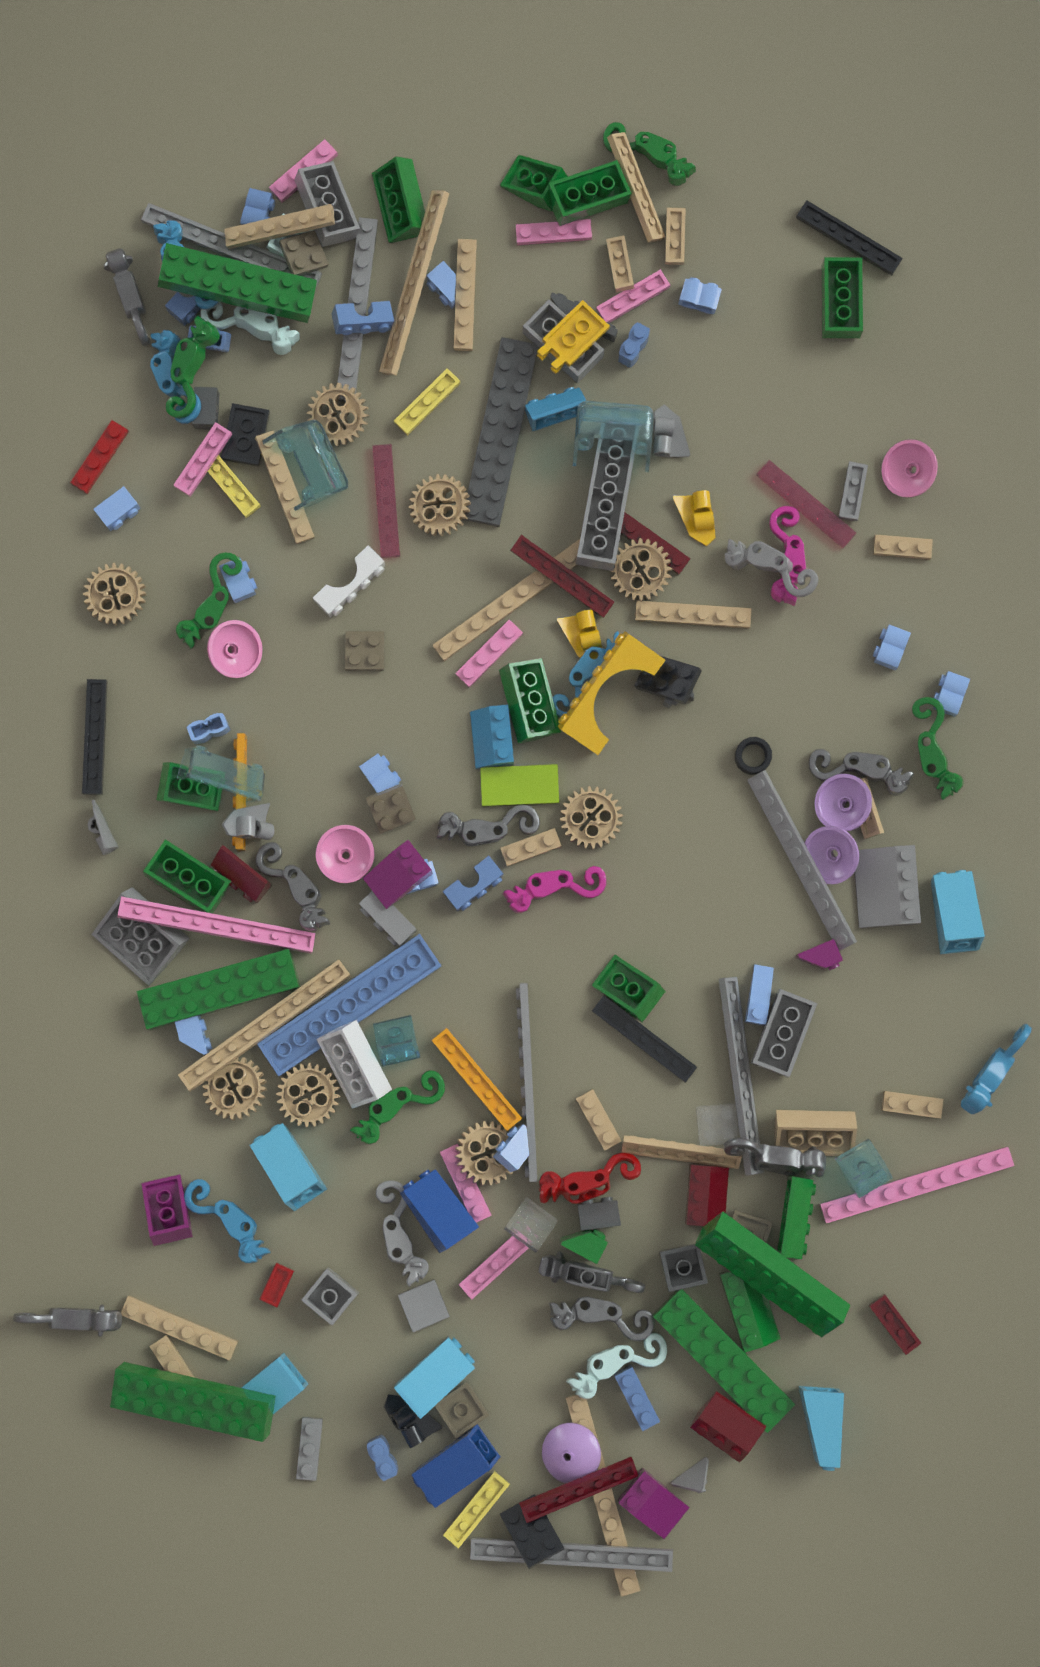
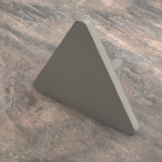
(694, 1478)

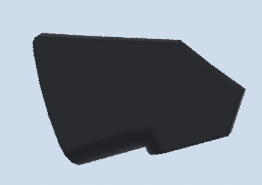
(406, 1420)

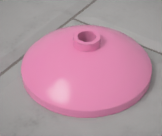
(898, 468)
(245, 648)
(333, 846)

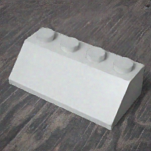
(354, 1064)

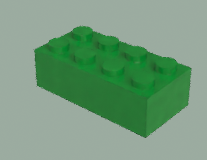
(842, 297)

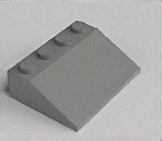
(887, 887)
(138, 944)

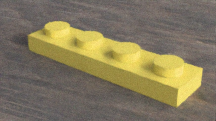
(427, 401)
(233, 487)
(476, 1509)

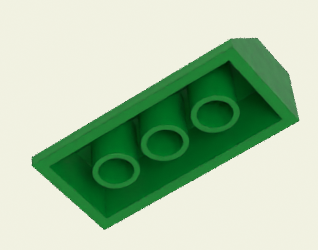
(588, 193)
(399, 199)
(529, 700)
(186, 878)
(795, 1217)
(586, 1243)
(750, 1313)

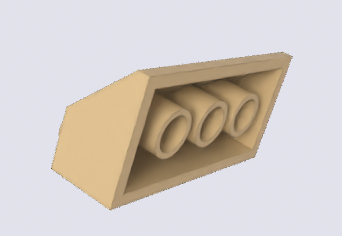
(826, 1130)

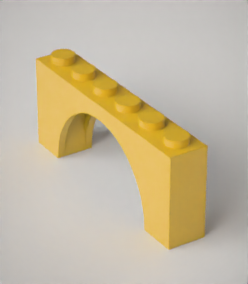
(625, 655)

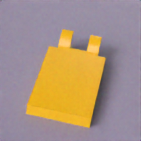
(572, 336)

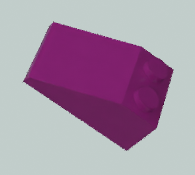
(397, 874)
(166, 1210)
(653, 1503)

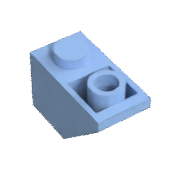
(443, 281)
(192, 1034)
(514, 1150)

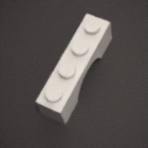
(332, 599)

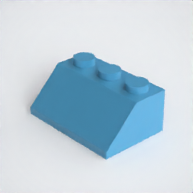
(554, 408)
(492, 737)

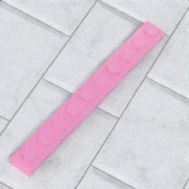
(216, 925)
(917, 1184)

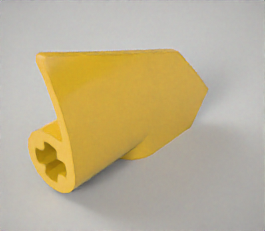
(697, 515)
(581, 632)

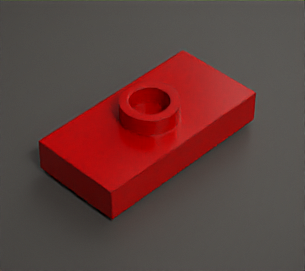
(276, 1285)

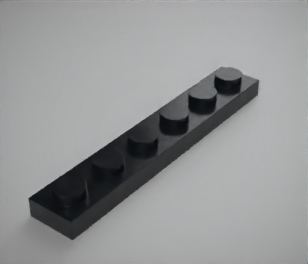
(849, 237)
(94, 737)
(644, 1039)

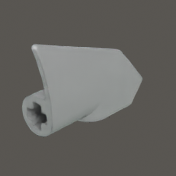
(669, 434)
(249, 823)
(106, 841)

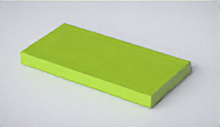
(519, 785)

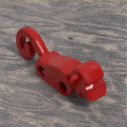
(585, 1182)

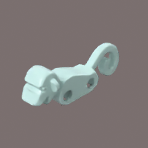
(258, 325)
(611, 1362)

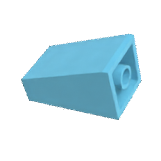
(956, 912)
(287, 1167)
(434, 1376)
(278, 1379)
(824, 1423)

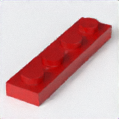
(99, 457)

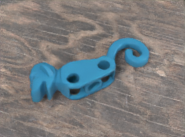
(172, 234)
(166, 345)
(585, 667)
(993, 1073)
(233, 1221)

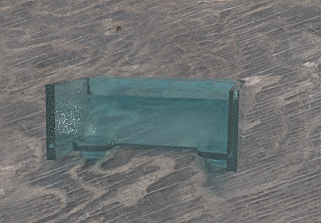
(616, 423)
(315, 460)
(223, 773)

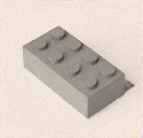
(322, 186)
(543, 322)
(783, 1033)

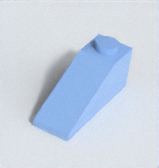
(759, 995)

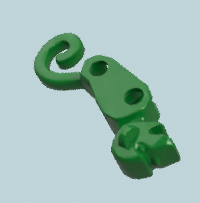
(656, 150)
(189, 363)
(211, 606)
(933, 753)
(391, 1105)

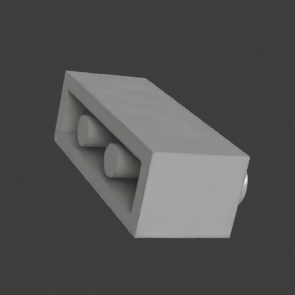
(387, 919)

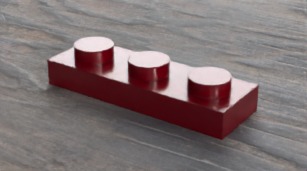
(895, 1324)

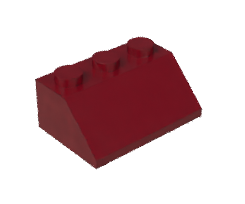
(240, 875)
(706, 1193)
(727, 1426)

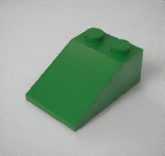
(530, 180)
(186, 791)
(629, 988)

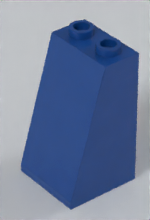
(438, 1210)
(456, 1466)

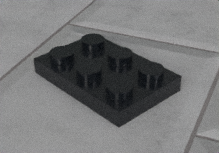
(245, 425)
(672, 681)
(533, 1539)

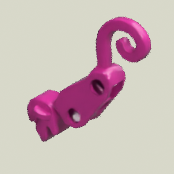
(796, 555)
(550, 884)

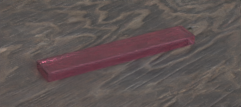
(386, 501)
(806, 504)

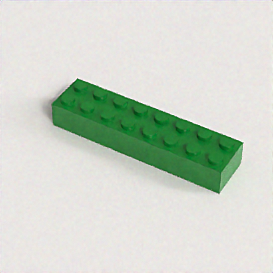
(237, 283)
(218, 989)
(772, 1274)
(723, 1359)
(192, 1401)

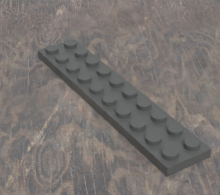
(500, 431)

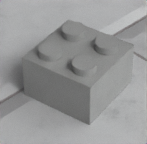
(330, 1296)

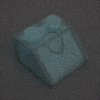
(396, 1040)
(863, 1168)

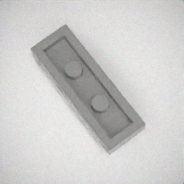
(853, 491)
(309, 1448)

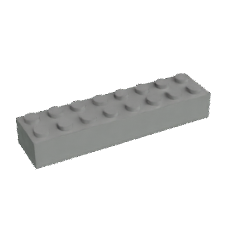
(606, 504)

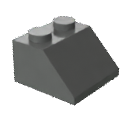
(599, 1214)
(683, 1267)

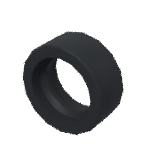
(753, 741)

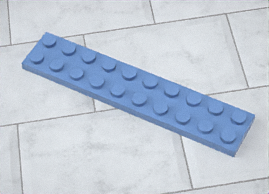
(350, 1003)

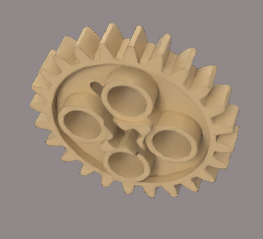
(352, 405)
(439, 522)
(655, 560)
(129, 589)
(604, 829)
(250, 1079)
(316, 1111)
(480, 1136)

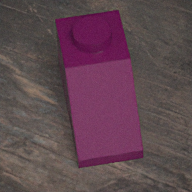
(822, 956)

